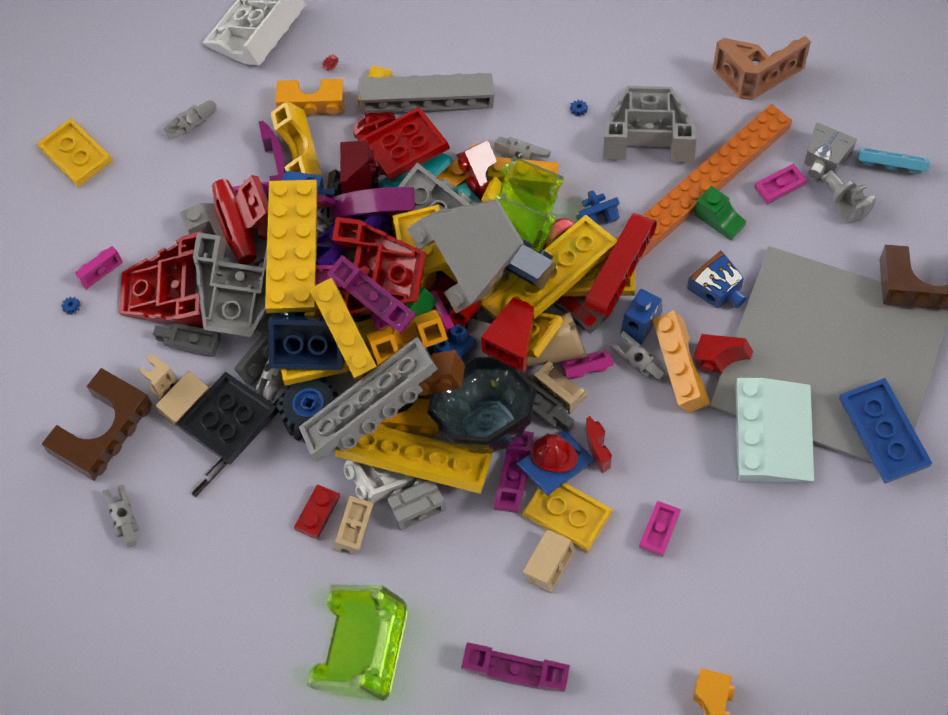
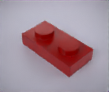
(317, 511)

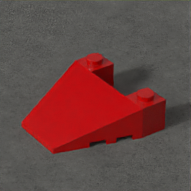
(382, 258)
(163, 287)

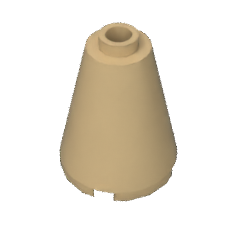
(564, 345)

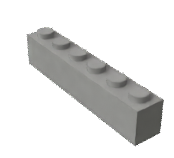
(426, 92)

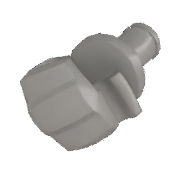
(849, 198)

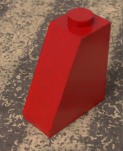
(510, 335)

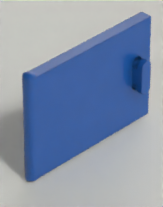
(551, 481)

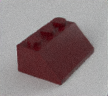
(357, 167)

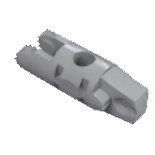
(190, 119)
(520, 149)
(649, 363)
(269, 382)
(125, 525)

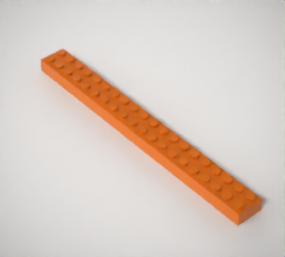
(716, 171)

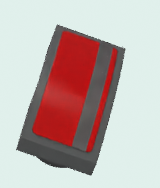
(582, 317)

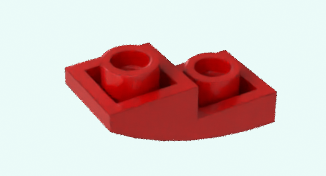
(595, 438)

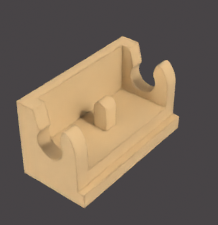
(160, 377)
(560, 387)
(181, 398)
(353, 525)
(549, 560)

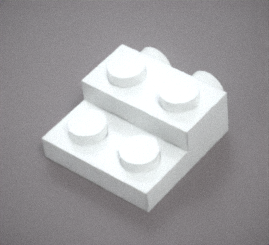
(373, 482)

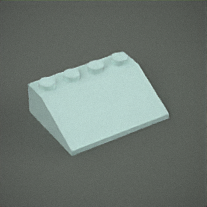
(773, 431)

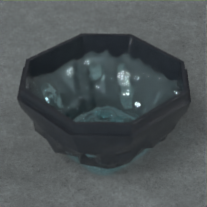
(488, 408)

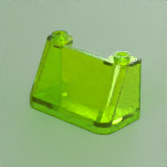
(529, 199)
(362, 642)

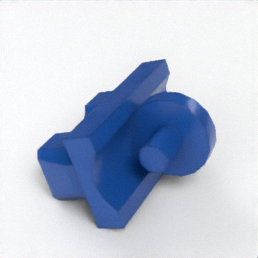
(608, 208)
(458, 341)

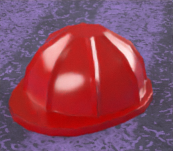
(553, 454)

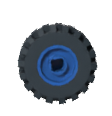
(303, 402)

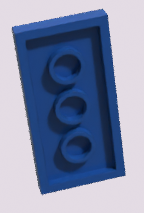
(885, 430)

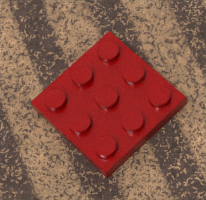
(405, 143)

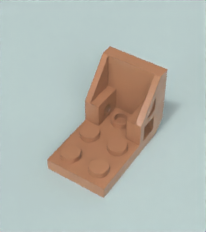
(736, 68)

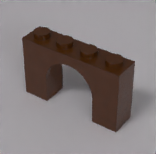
(902, 286)
(92, 455)

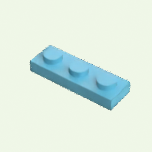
(893, 160)

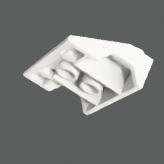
(253, 28)

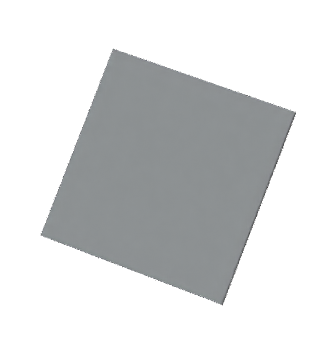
(836, 335)

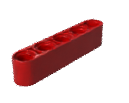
(620, 265)

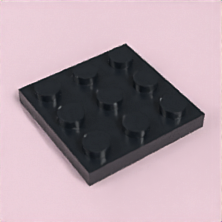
(227, 418)

